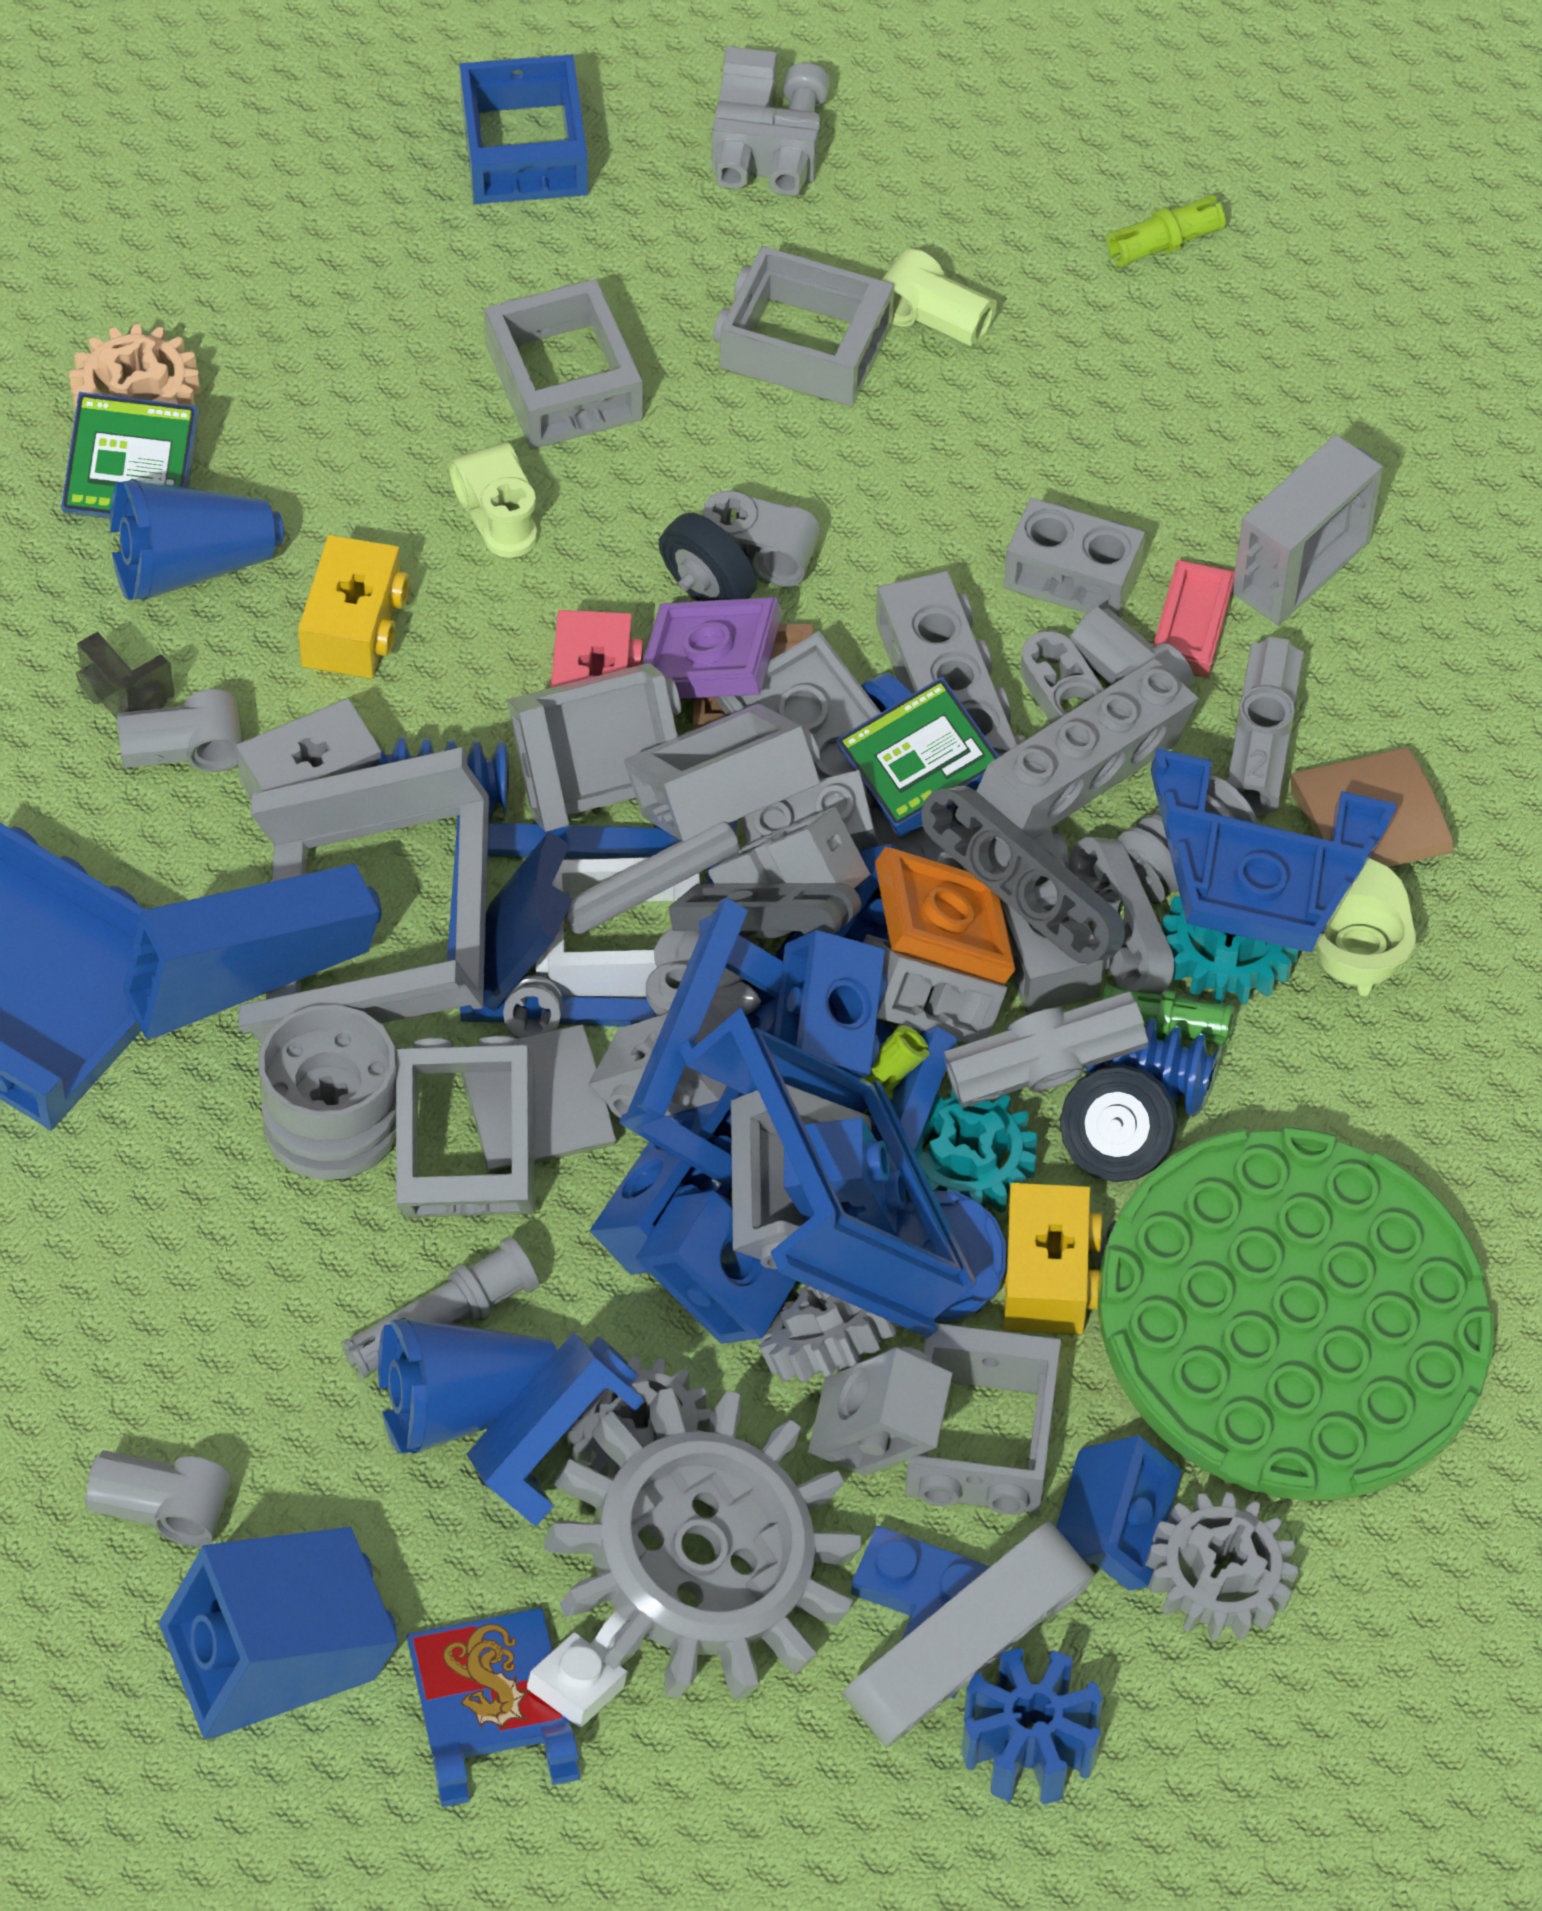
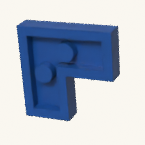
(911, 1576)

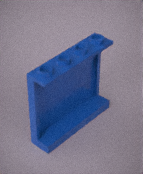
(60, 978)

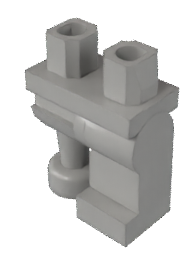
(764, 139)

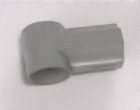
(1118, 650)
(198, 732)
(175, 1498)

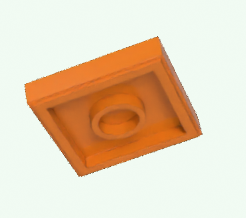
(943, 916)

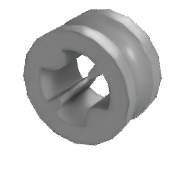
(548, 997)

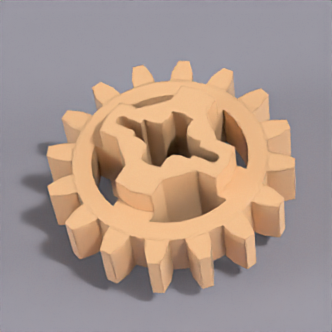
(137, 368)

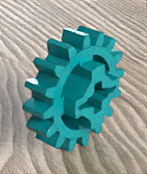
(1225, 969)
(971, 1146)

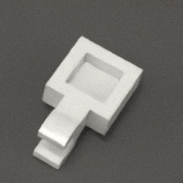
(577, 1678)

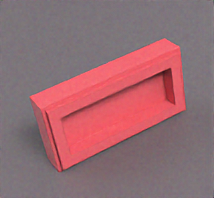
(1195, 613)

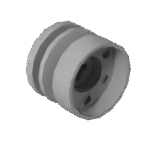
(328, 1091)

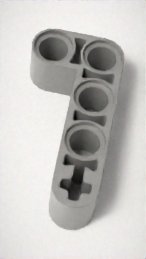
(969, 1633)

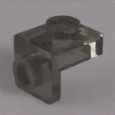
(112, 682)

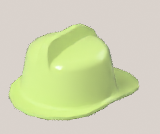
(1369, 931)

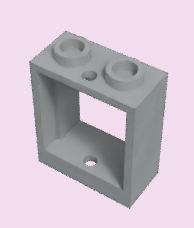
(816, 288)
(551, 412)
(1307, 529)
(723, 771)
(470, 1193)
(998, 1362)

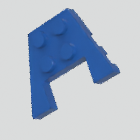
(1257, 876)

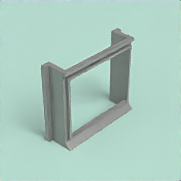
(364, 805)

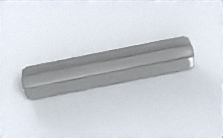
(650, 877)

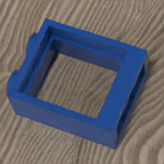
(532, 168)

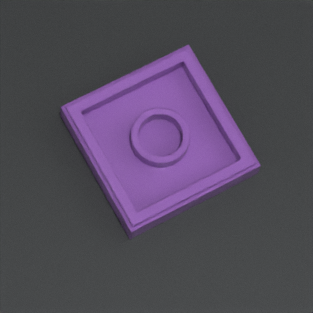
(715, 645)

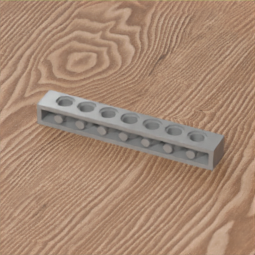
(931, 638)

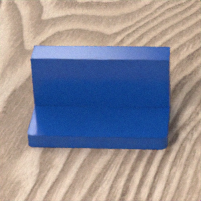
(1115, 1506)

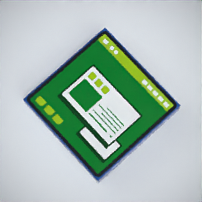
(125, 441)
(917, 750)

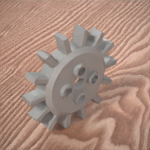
(754, 1517)

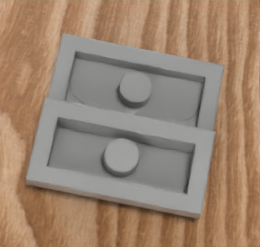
(567, 1109)

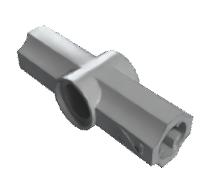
(1265, 723)
(1045, 1049)

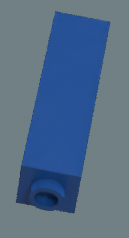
(244, 943)

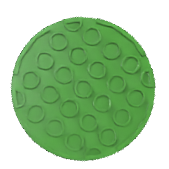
(1295, 1314)

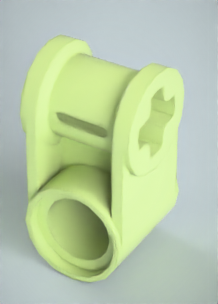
(497, 498)

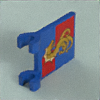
(478, 1697)

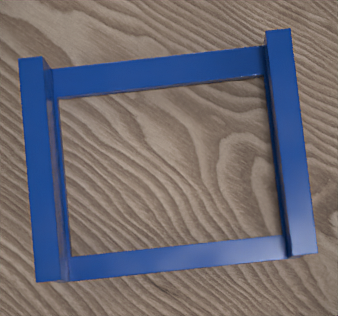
(585, 843)
(723, 948)
(832, 1247)

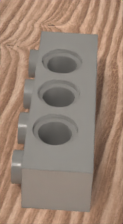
(1088, 749)

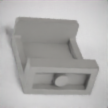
(581, 732)
(760, 1204)

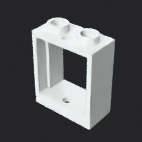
(600, 972)

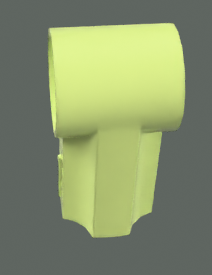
(936, 301)

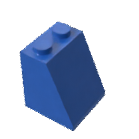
(275, 1626)

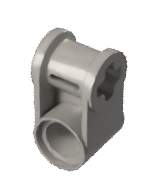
(770, 534)

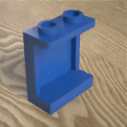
(543, 1415)

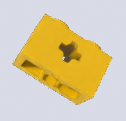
(352, 607)
(1053, 1291)

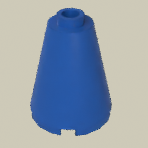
(186, 535)
(451, 1379)

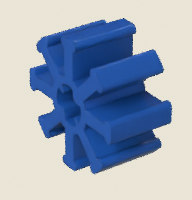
(1062, 1733)

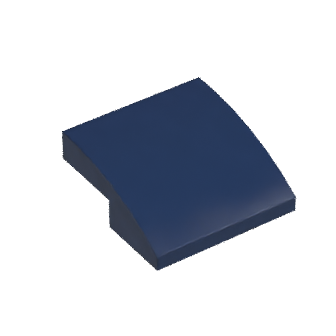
(523, 919)

